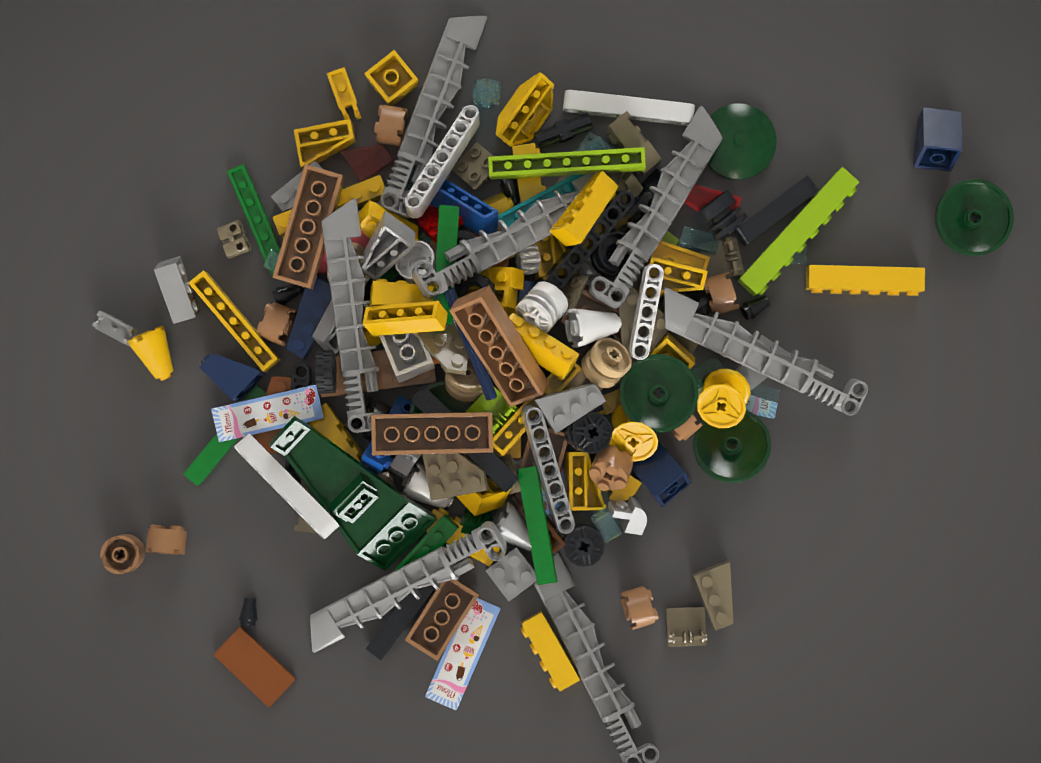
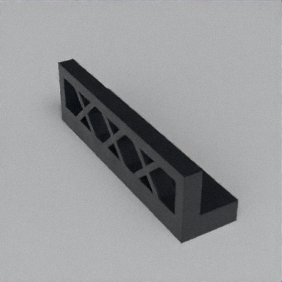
(642, 198)

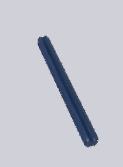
(480, 370)

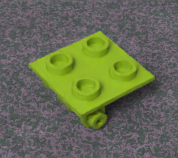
(499, 407)

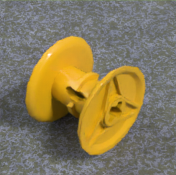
(723, 398)
(632, 437)

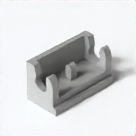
(114, 327)

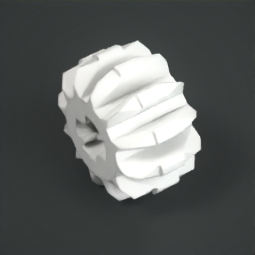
(528, 259)

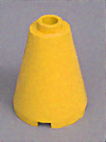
(153, 352)

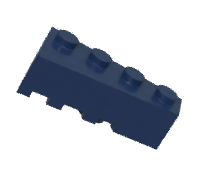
(309, 314)

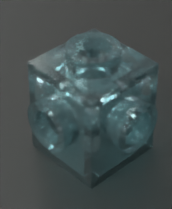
(486, 93)

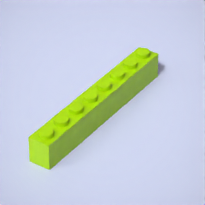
(566, 163)
(798, 231)

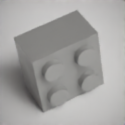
(512, 573)

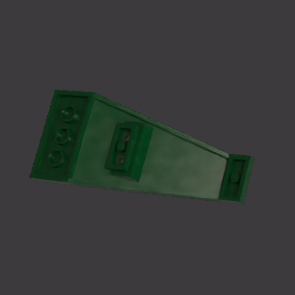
(380, 522)

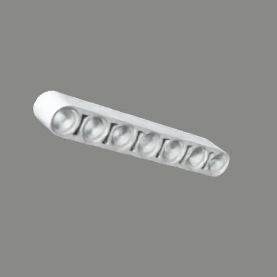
(639, 108)
(467, 124)
(286, 486)

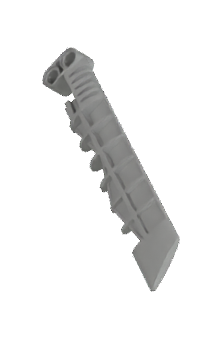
(437, 92)
(669, 195)
(495, 247)
(347, 295)
(744, 348)
(385, 593)
(582, 645)

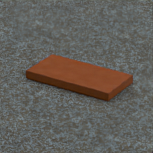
(254, 666)

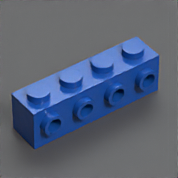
(474, 212)
(379, 462)

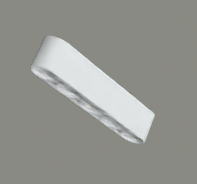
(639, 319)

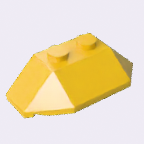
(526, 111)

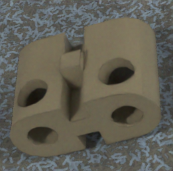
(628, 182)
(234, 239)

